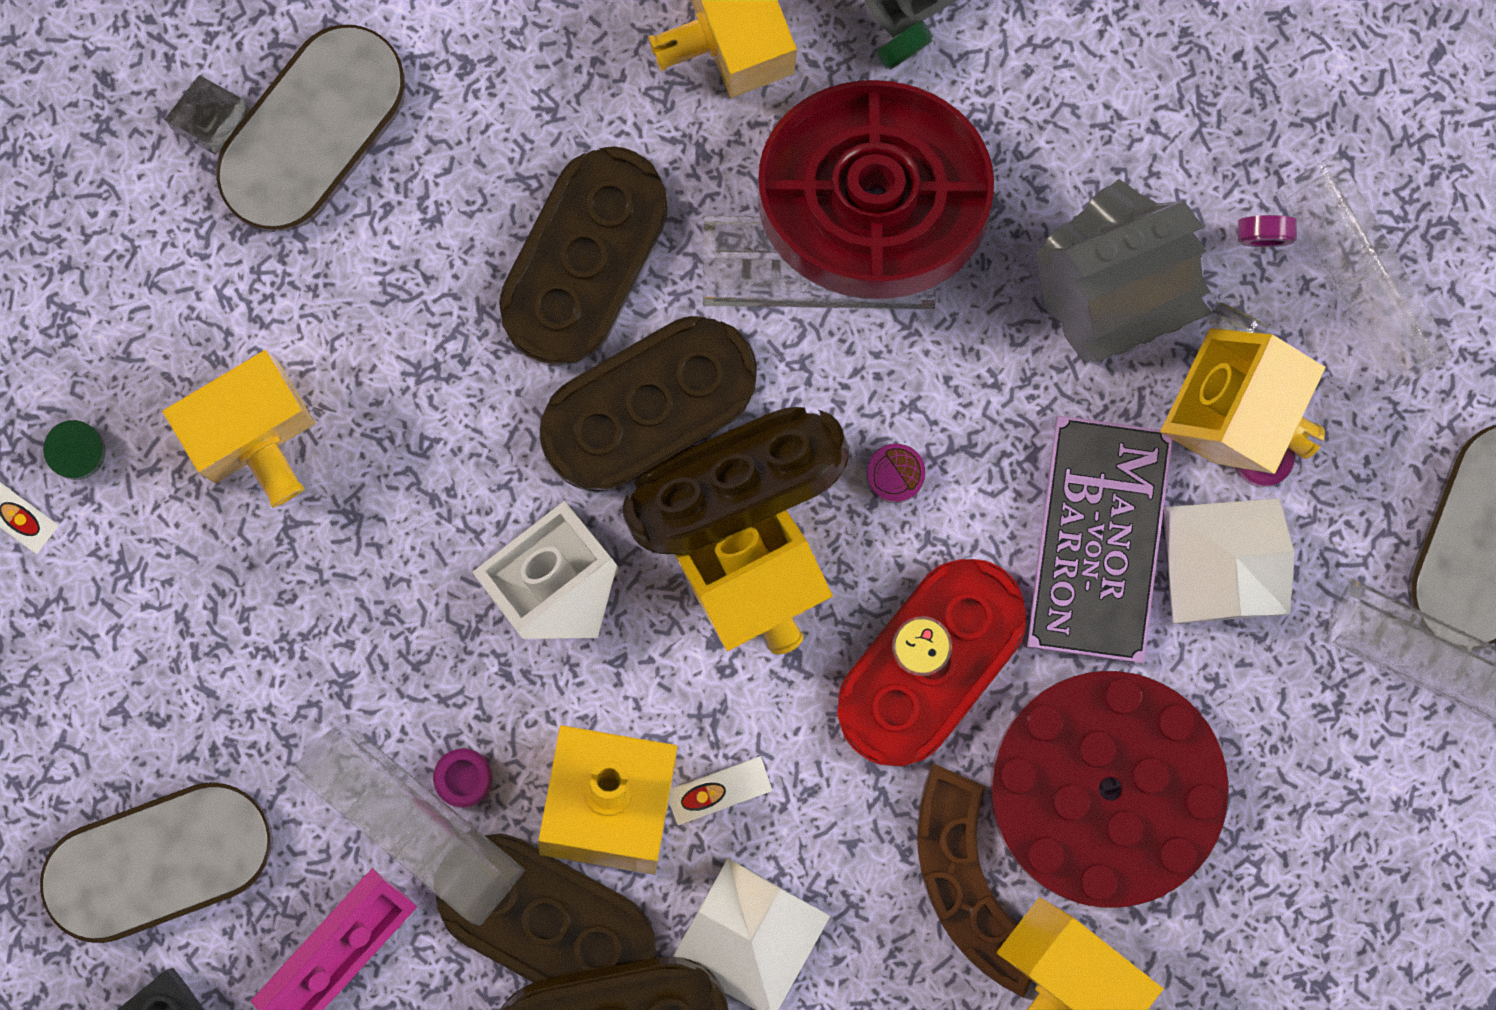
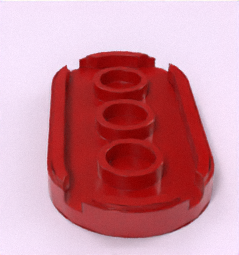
(904, 711)

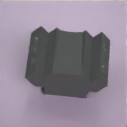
(1123, 272)

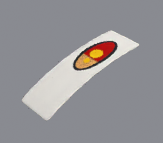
(24, 520)
(719, 790)

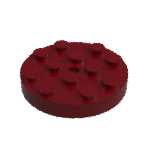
(884, 138)
(1051, 801)

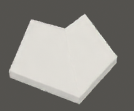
(1228, 560)
(551, 578)
(752, 936)

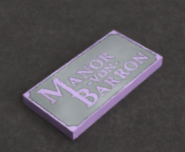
(1099, 539)

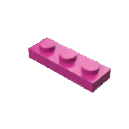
(337, 947)

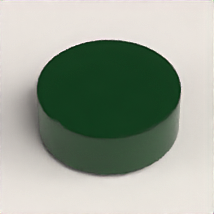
(905, 45)
(74, 450)

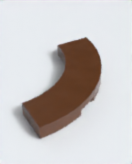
(955, 878)

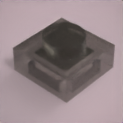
(207, 114)

